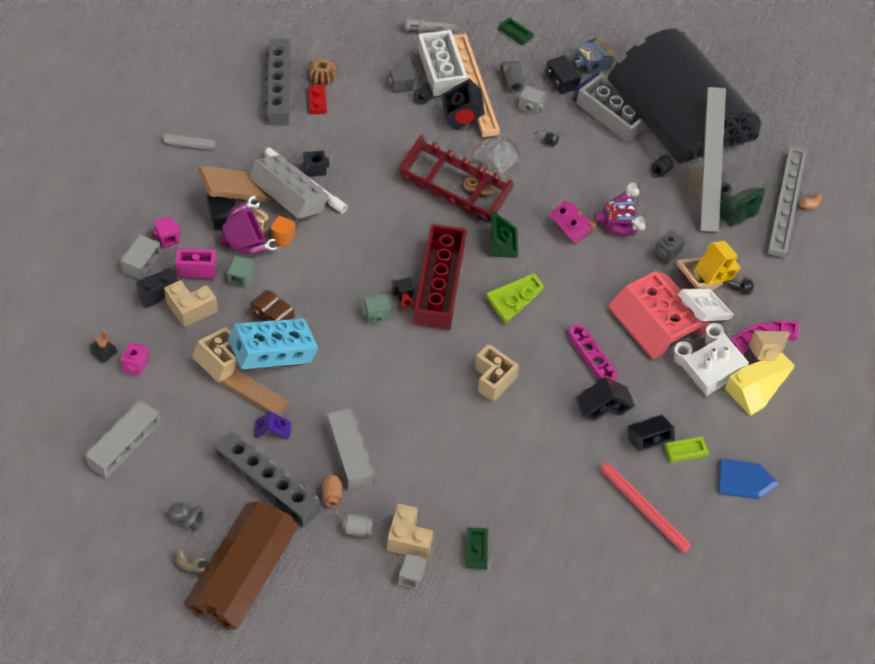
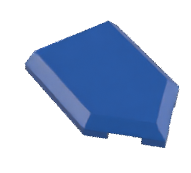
(745, 479)

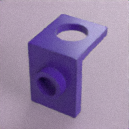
(274, 424)

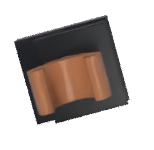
(102, 348)

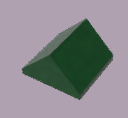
(502, 237)

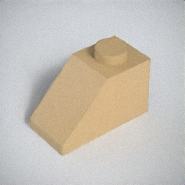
(768, 344)

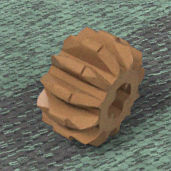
(322, 71)

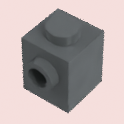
(669, 246)

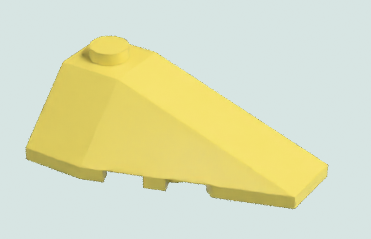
(758, 382)

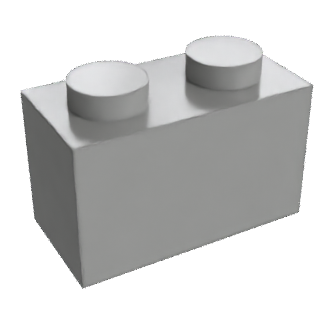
(140, 257)

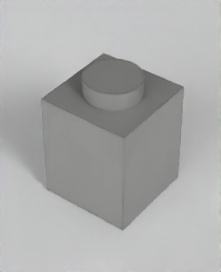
(412, 572)

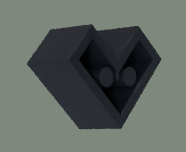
(604, 397)

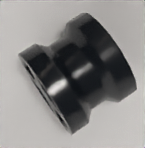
(662, 165)

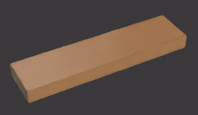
(255, 392)

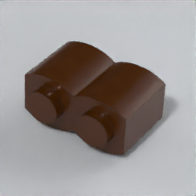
(271, 308)

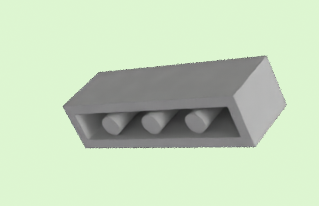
(122, 439)
(349, 449)

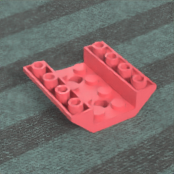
(649, 316)

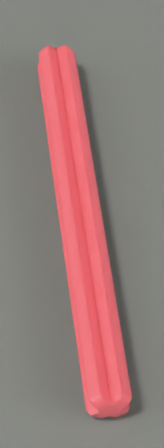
(645, 507)

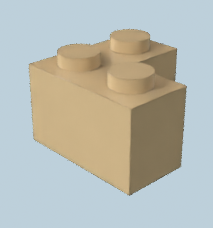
(190, 306)
(216, 354)
(497, 372)
(405, 536)

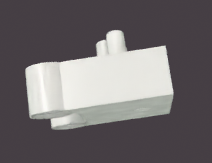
(713, 363)

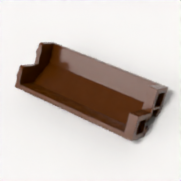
(242, 564)

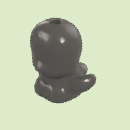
(186, 514)

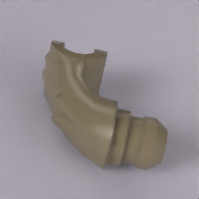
(182, 561)

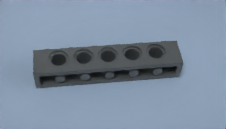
(278, 82)
(301, 512)

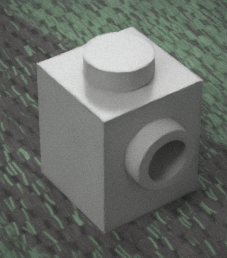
(531, 100)

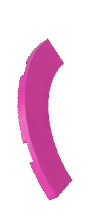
(744, 338)

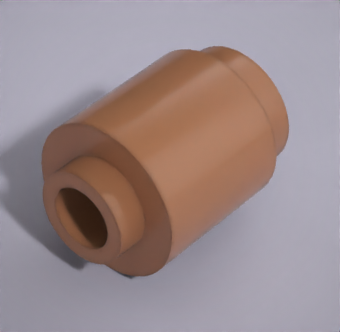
(331, 491)

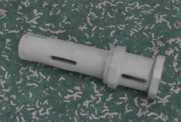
(422, 25)

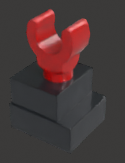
(404, 290)

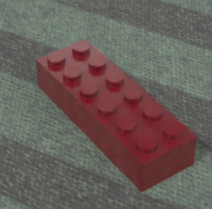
(440, 276)

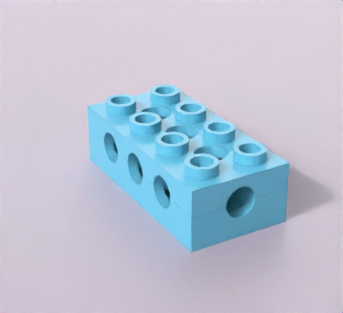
(272, 343)

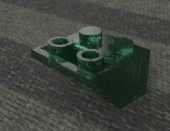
(741, 206)

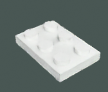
(705, 304)

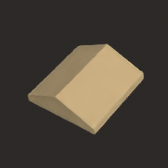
(688, 268)

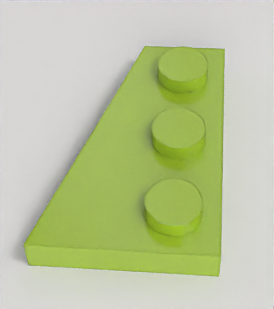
(514, 296)

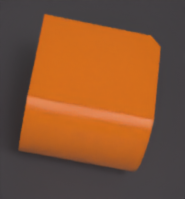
(282, 231)

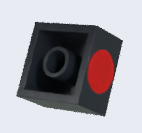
(463, 104)

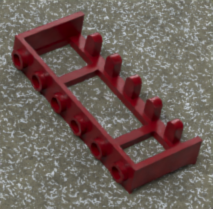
(464, 165)

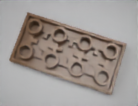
(231, 184)

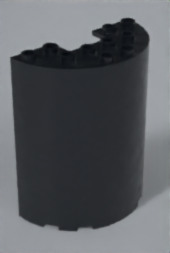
(667, 89)

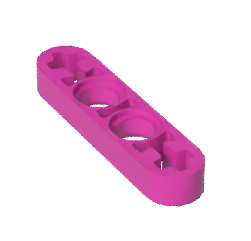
(595, 353)

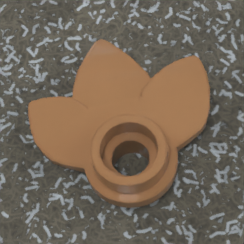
(472, 182)

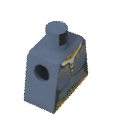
(593, 56)

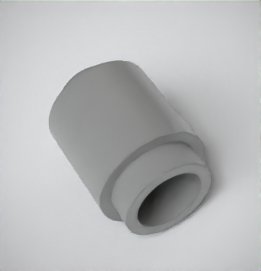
(357, 525)

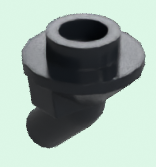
(422, 94)
(746, 285)

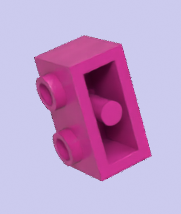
(570, 221)
(196, 263)

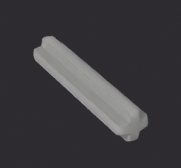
(188, 141)

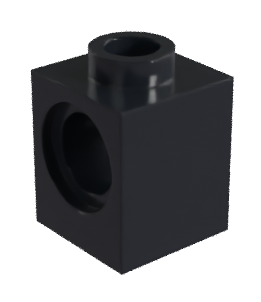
(315, 163)

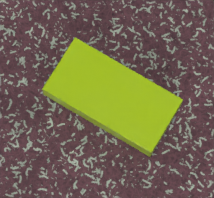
(686, 449)

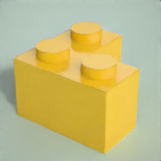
(718, 263)

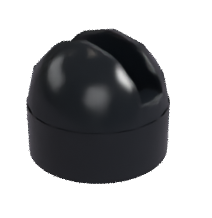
(551, 138)

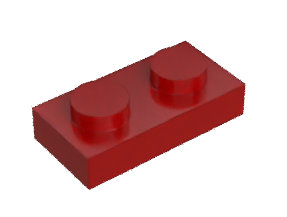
(317, 99)

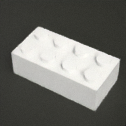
(441, 61)

